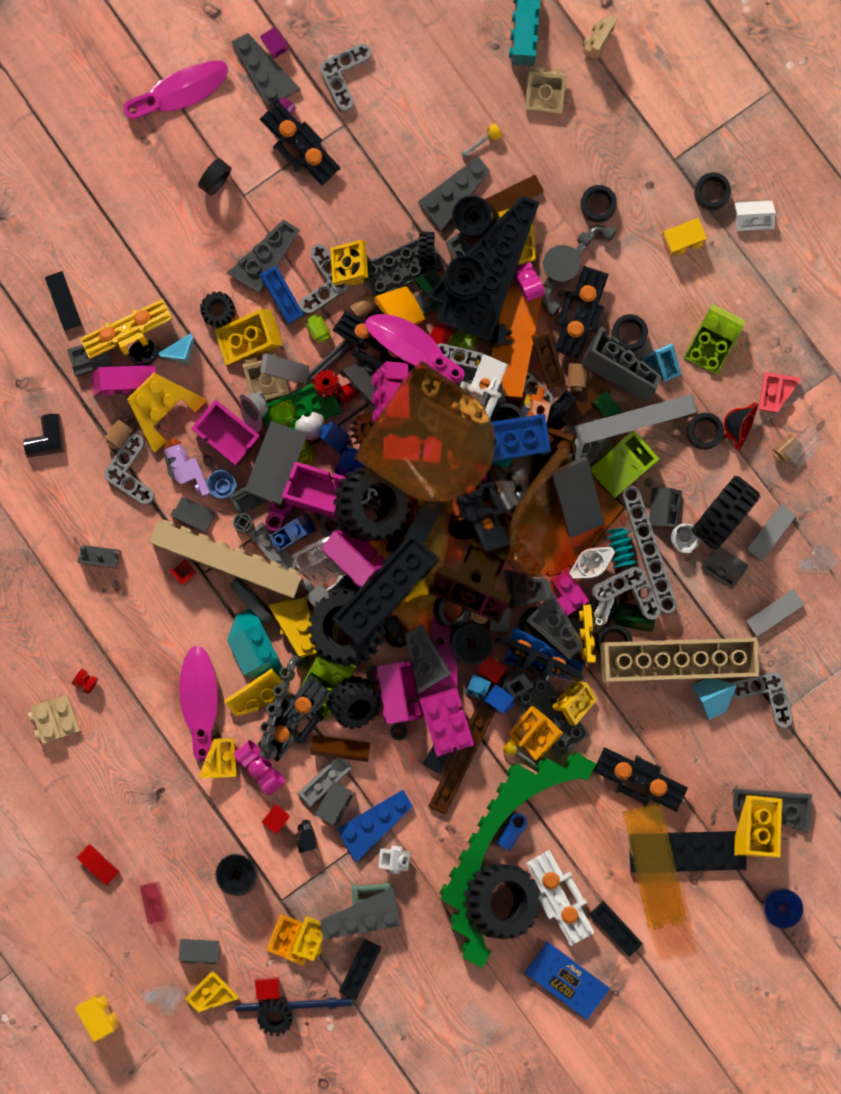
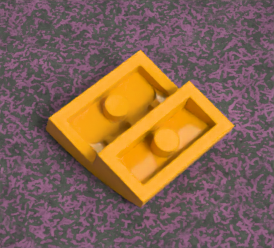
(400, 304)
(535, 733)
(284, 938)

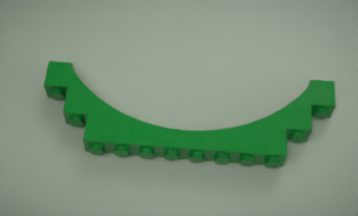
(517, 789)

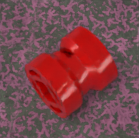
(84, 681)

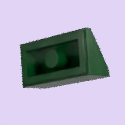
(631, 617)

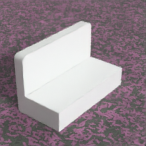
(755, 215)

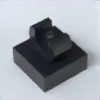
(498, 338)

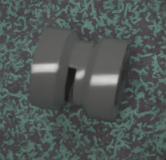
(243, 523)

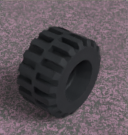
(362, 710)

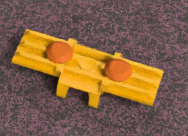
(126, 330)

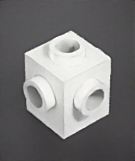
(394, 859)

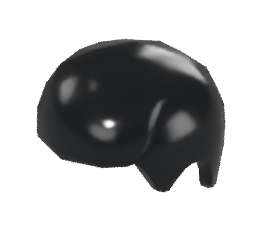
(143, 355)
(459, 529)

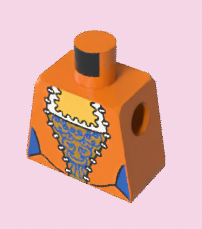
(534, 403)

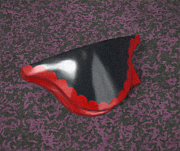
(739, 423)

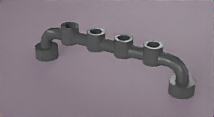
(584, 240)
(267, 749)

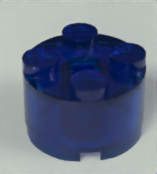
(347, 461)
(793, 906)

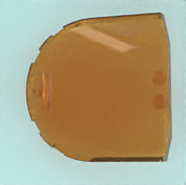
(430, 438)
(538, 528)

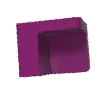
(274, 43)

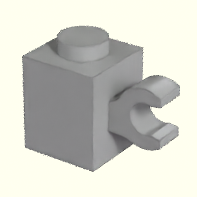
(315, 593)

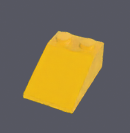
(249, 337)
(759, 828)

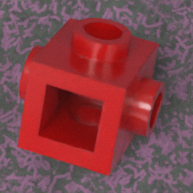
(326, 391)

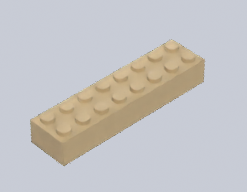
(228, 561)
(679, 659)

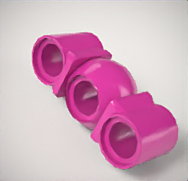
(529, 282)
(279, 514)
(259, 767)

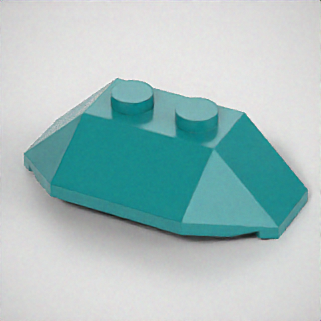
(252, 646)

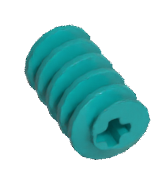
(621, 547)

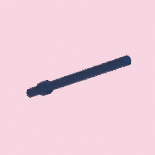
(331, 1002)

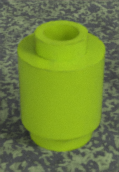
(318, 329)

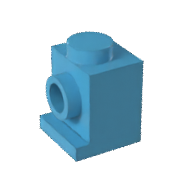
(478, 687)

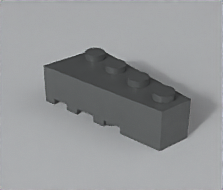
(620, 366)

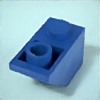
(334, 437)
(292, 532)
(499, 699)

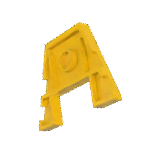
(155, 400)

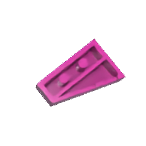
(120, 380)

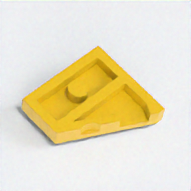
(220, 760)
(211, 993)

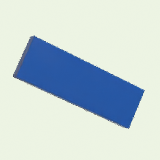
(281, 294)

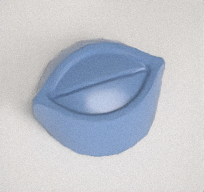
(221, 484)

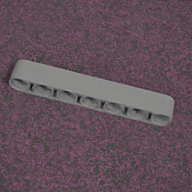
(635, 419)
(651, 541)

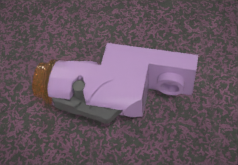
(181, 468)

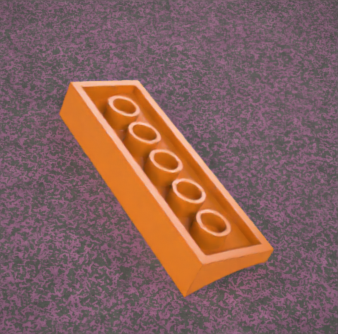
(522, 320)

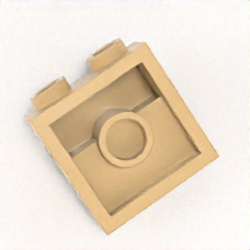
(602, 32)
(545, 90)
(257, 381)
(54, 719)

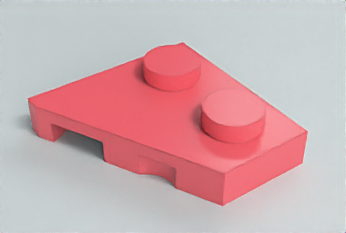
(775, 391)

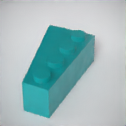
(525, 32)

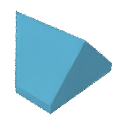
(179, 351)
(663, 362)
(714, 696)

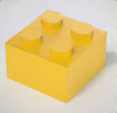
(97, 1017)

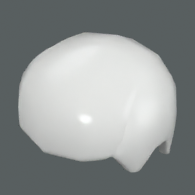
(310, 425)
(684, 539)

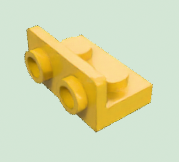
(575, 701)
(308, 939)

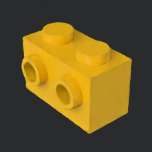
(684, 237)

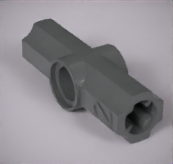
(504, 488)

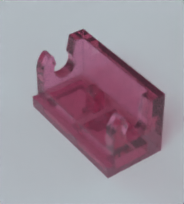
(153, 902)

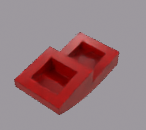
(97, 864)

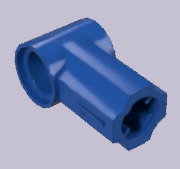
(511, 833)

